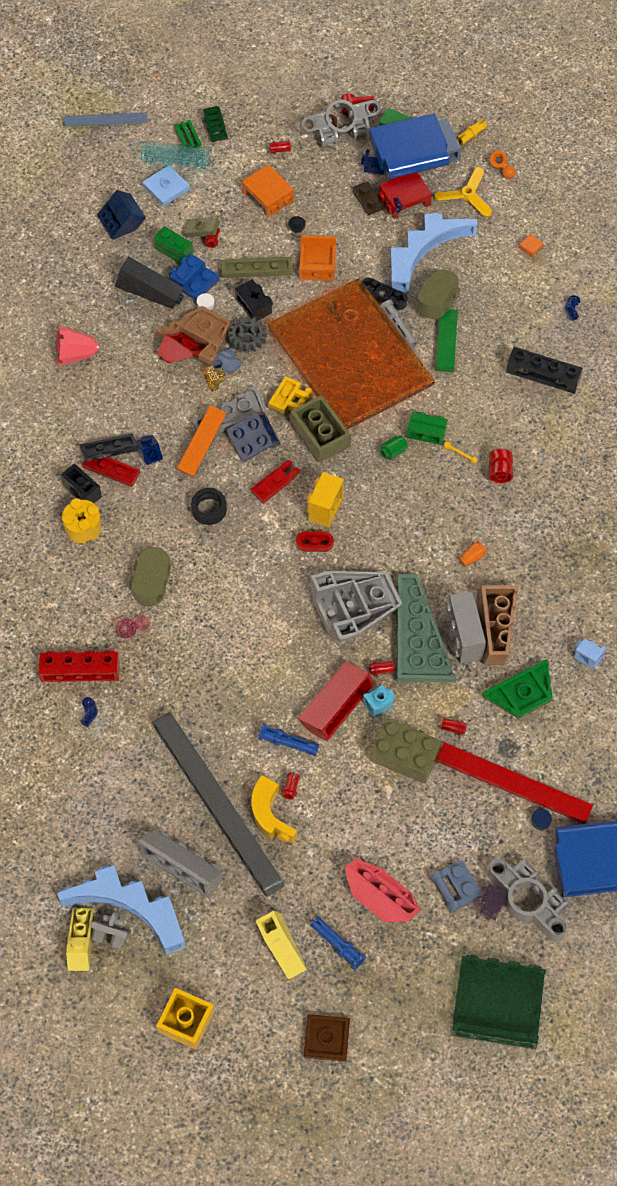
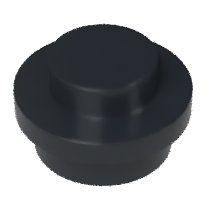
(296, 224)

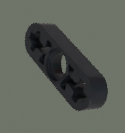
(378, 287)

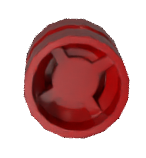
(501, 465)

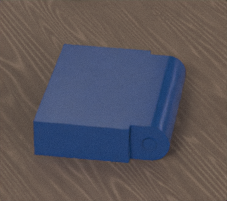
(410, 146)
(586, 858)

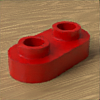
(314, 541)

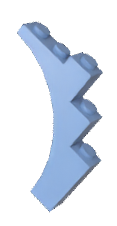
(421, 242)
(132, 897)

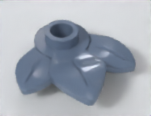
(226, 361)

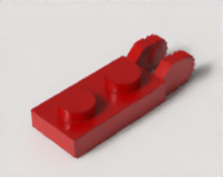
(274, 482)

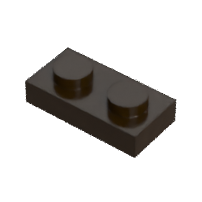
(368, 198)

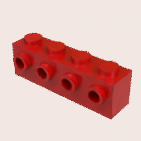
(79, 666)

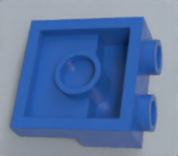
(193, 276)

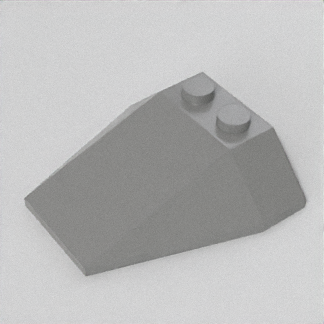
(353, 601)

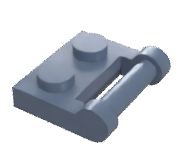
(462, 883)

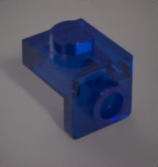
(371, 164)
(150, 449)

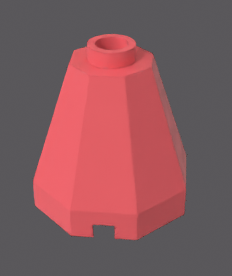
(74, 346)

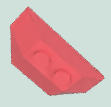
(380, 892)

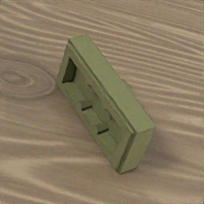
(201, 227)

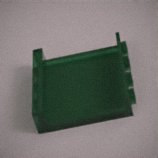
(498, 1002)

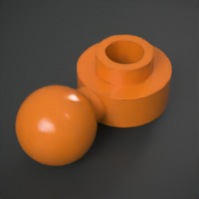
(507, 170)

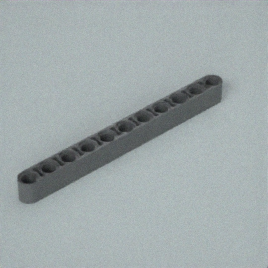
(218, 804)

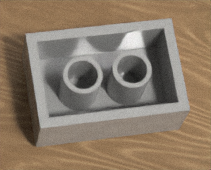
(465, 627)

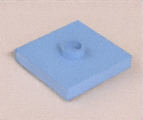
(166, 185)

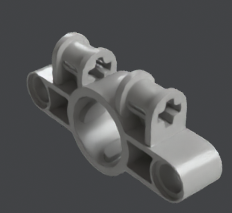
(359, 118)
(525, 876)

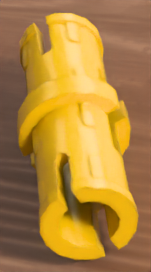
(471, 132)

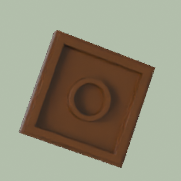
(326, 1038)

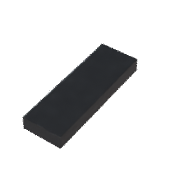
(108, 447)

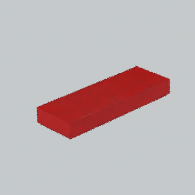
(114, 470)

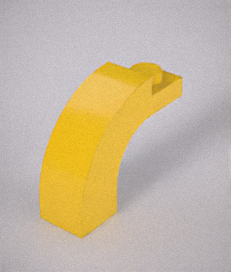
(262, 799)

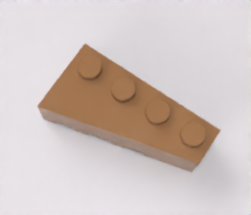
(496, 616)

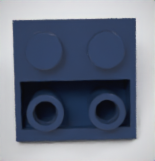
(121, 214)

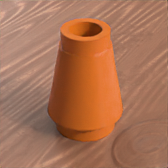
(473, 553)

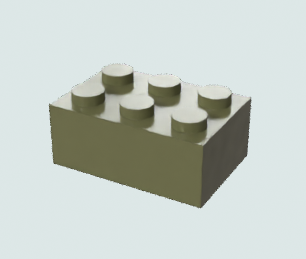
(320, 428)
(406, 751)

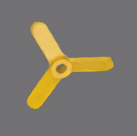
(468, 193)

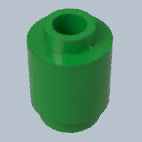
(393, 447)

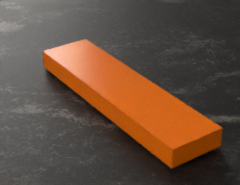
(201, 441)

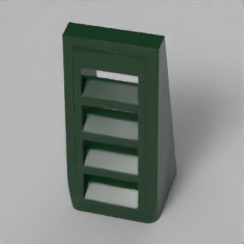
(212, 114)

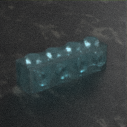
(176, 153)

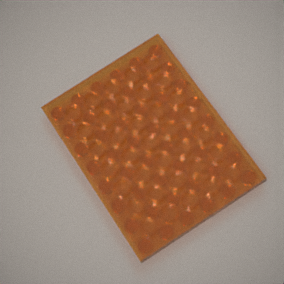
(351, 353)

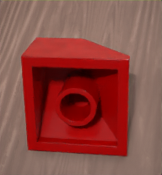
(179, 348)

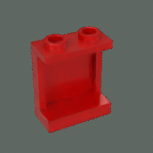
(408, 188)

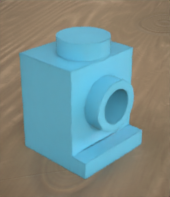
(378, 706)

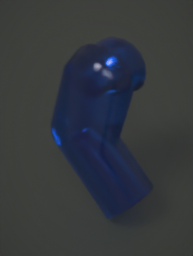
(570, 306)
(91, 711)

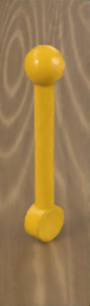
(447, 445)

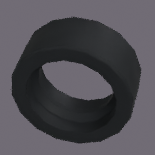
(209, 493)

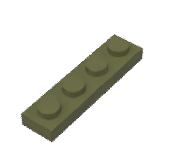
(256, 267)

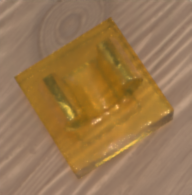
(214, 377)

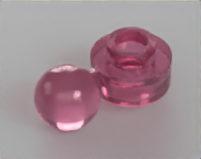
(141, 623)

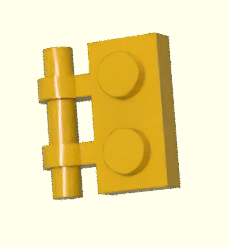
(286, 393)

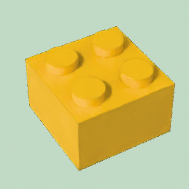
(325, 499)
(185, 1018)

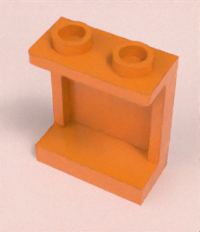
(268, 189)
(317, 258)

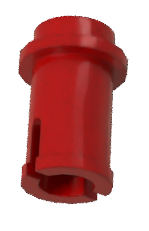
(280, 146)
(212, 240)
(381, 668)
(454, 726)
(289, 790)

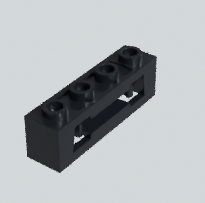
(544, 369)

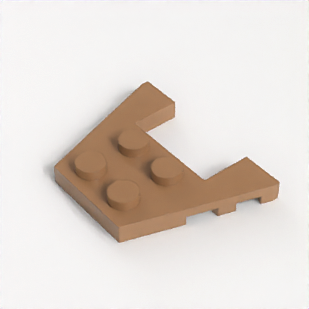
(203, 326)

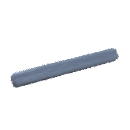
(105, 119)

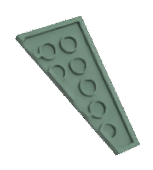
(420, 646)

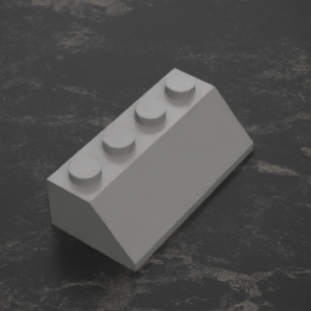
(181, 863)

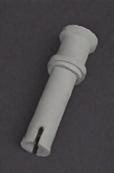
(395, 318)

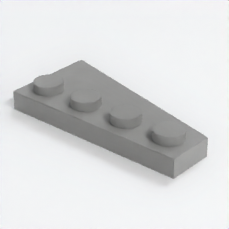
(238, 409)

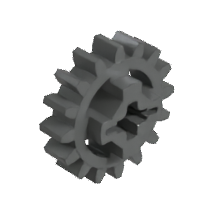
(247, 334)

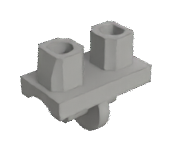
(119, 935)

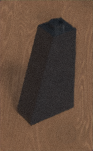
(148, 284)

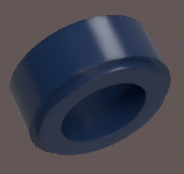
(541, 819)

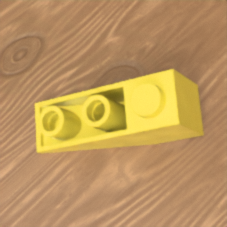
(79, 940)
(281, 943)

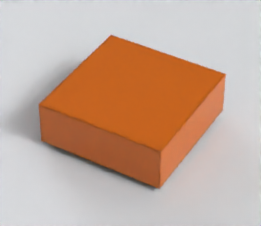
(531, 245)

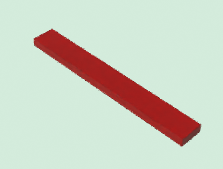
(514, 783)

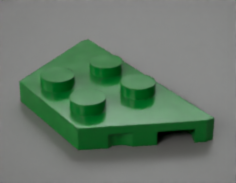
(523, 691)

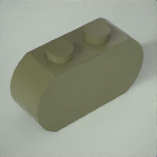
(438, 294)
(150, 576)

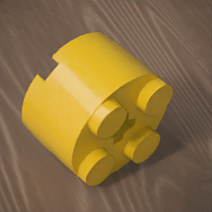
(82, 521)

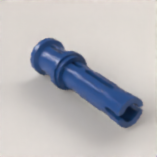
(279, 737)
(344, 948)

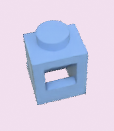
(589, 653)

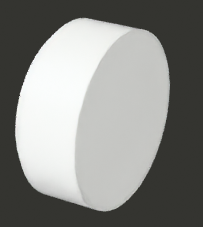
(205, 300)

